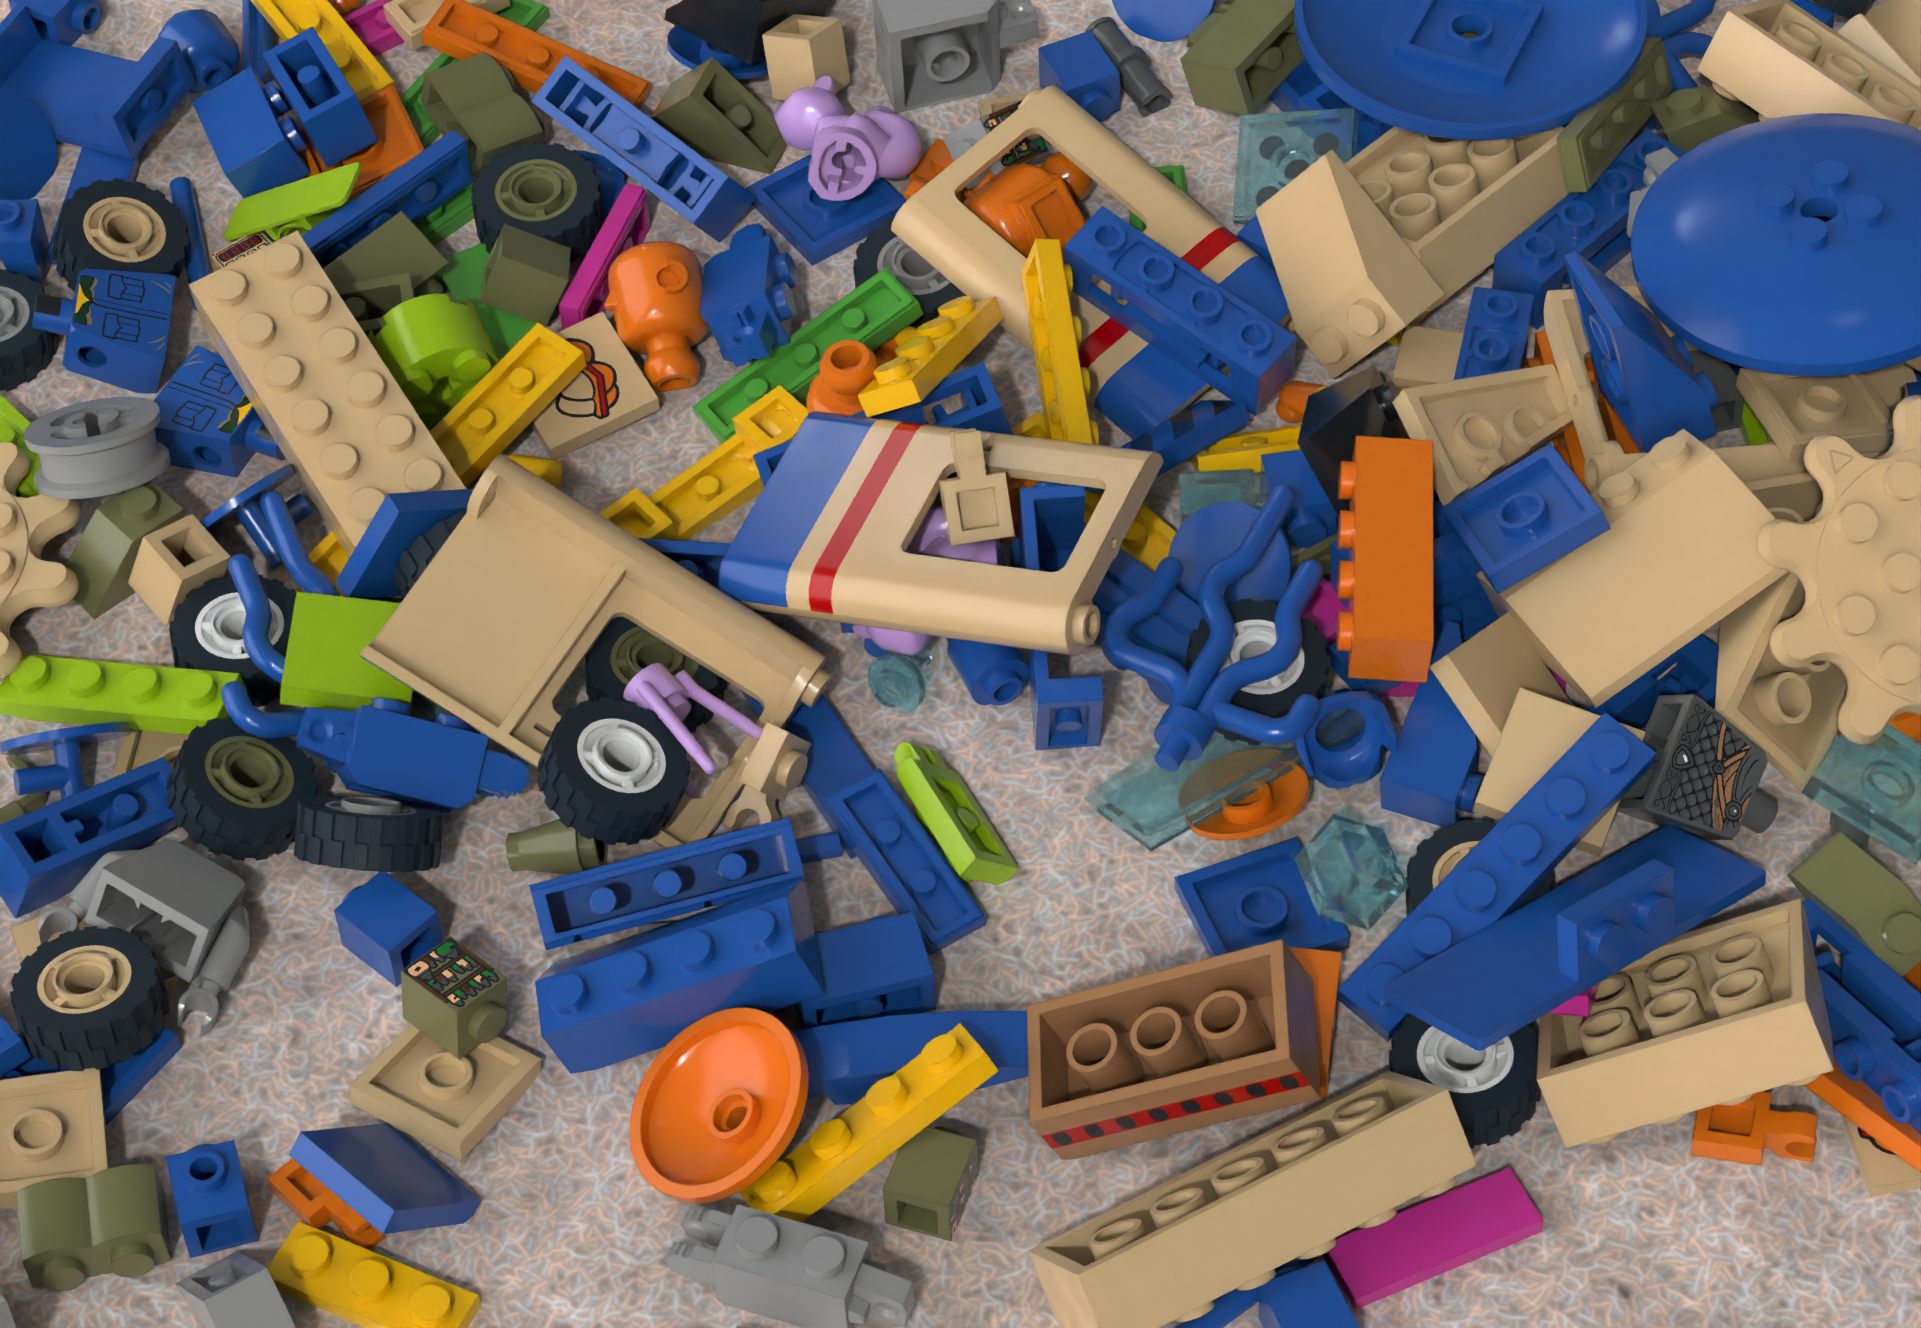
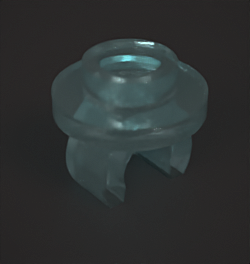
(898, 680)

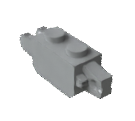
(789, 1270)

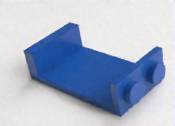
(92, 95)
(1063, 709)

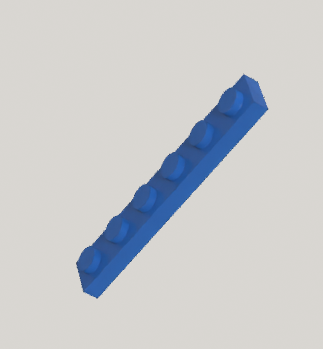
(1504, 864)

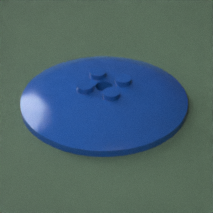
(1516, 79)
(1759, 282)

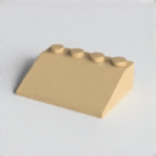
(1460, 197)
(1652, 582)
(1690, 1029)

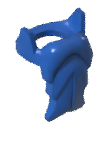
(1359, 755)

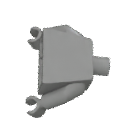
(175, 903)

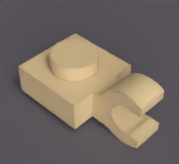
(976, 501)
(769, 774)

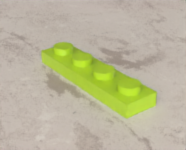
(111, 692)

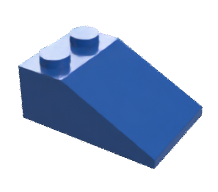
(1638, 364)

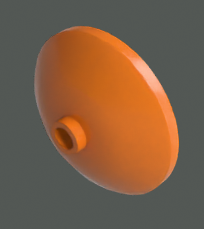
(719, 1105)

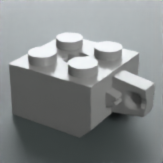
(945, 47)

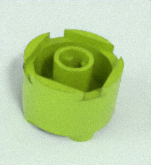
(435, 352)

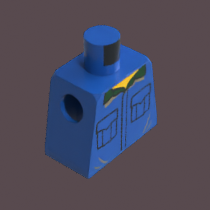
(113, 326)
(210, 419)

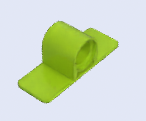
(293, 205)

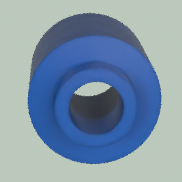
(989, 671)

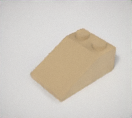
(1341, 265)
(1775, 706)

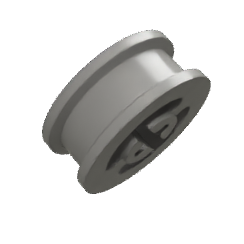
(97, 447)

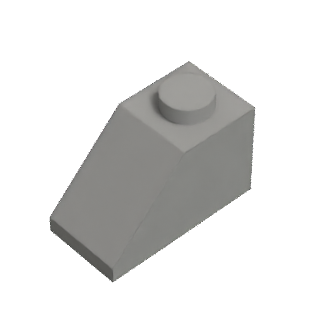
(235, 1295)

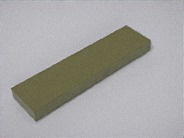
(1605, 128)

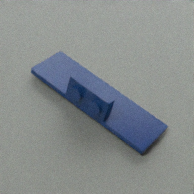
(1573, 937)

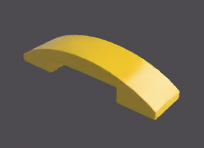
(715, 482)

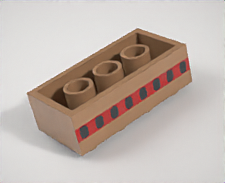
(1172, 1051)

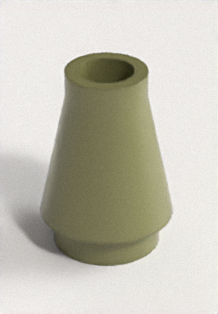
(554, 850)

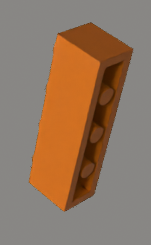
(1389, 559)

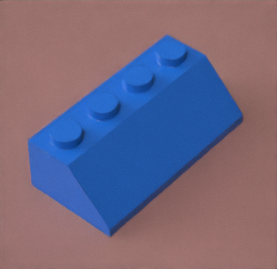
(659, 982)

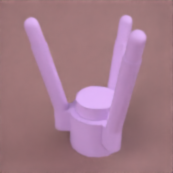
(667, 697)

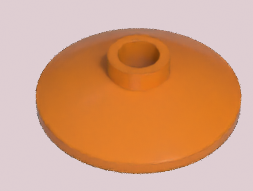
(1260, 811)

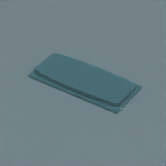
(1163, 804)

